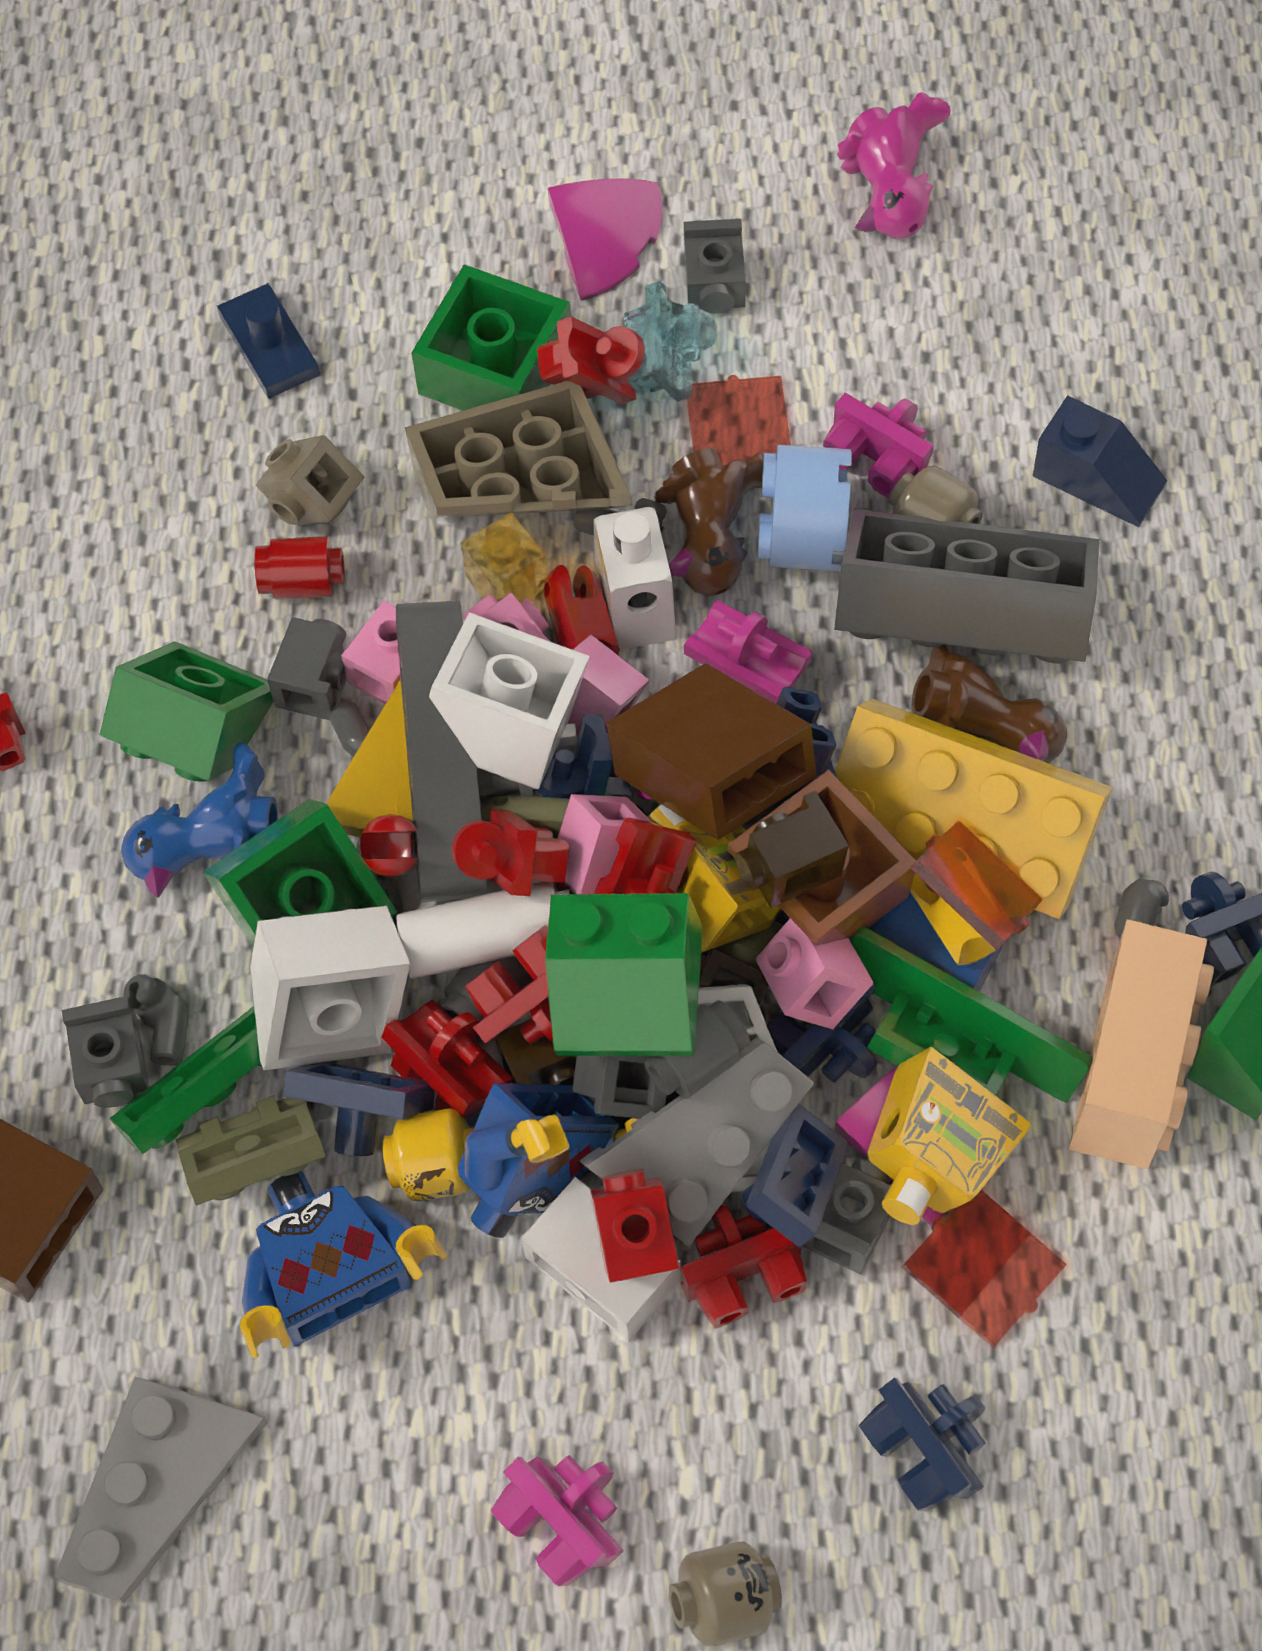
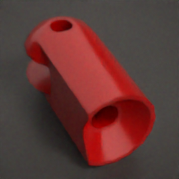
(580, 615)
(388, 845)

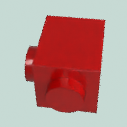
(633, 1226)

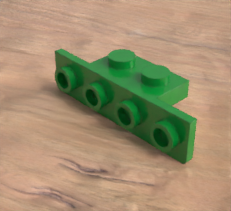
(962, 1024)

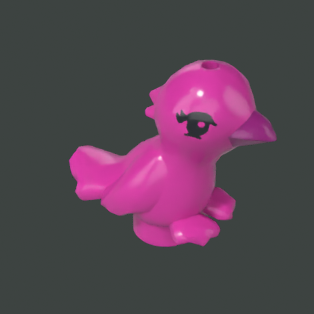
(886, 153)

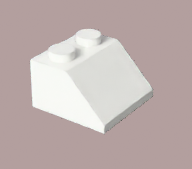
(508, 697)
(326, 986)

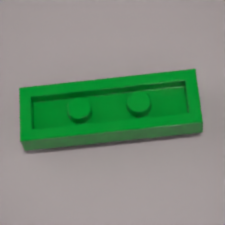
(195, 1083)

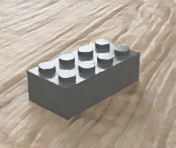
(968, 586)

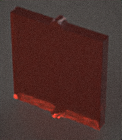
(738, 417)
(976, 884)
(984, 1267)

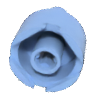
(807, 507)

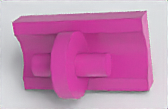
(882, 435)
(748, 650)
(540, 1493)

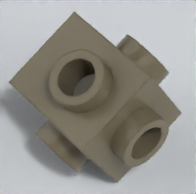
(308, 481)

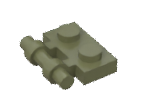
(248, 1148)

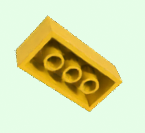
(929, 776)

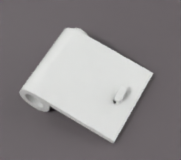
(467, 930)

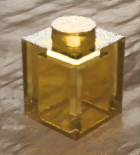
(504, 561)

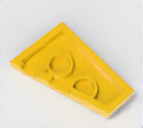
(377, 775)

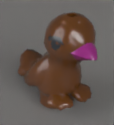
(708, 502)
(968, 700)

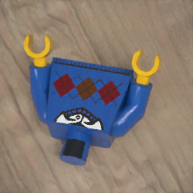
(530, 1149)
(326, 1261)

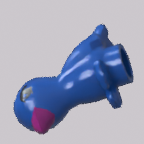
(221, 822)

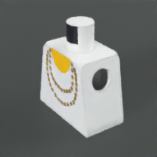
(632, 562)

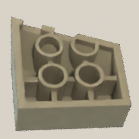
(517, 457)

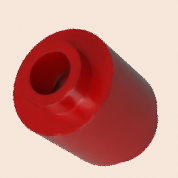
(299, 567)

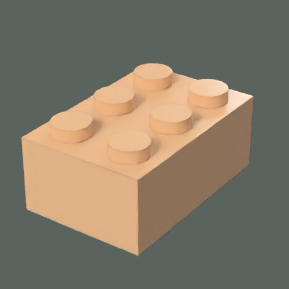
(1143, 1045)

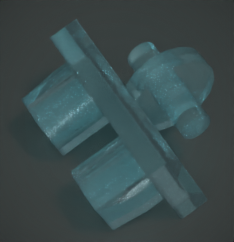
(672, 339)

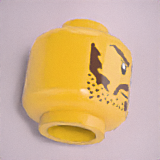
(426, 1154)

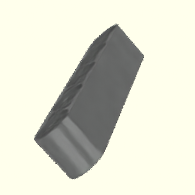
(439, 767)

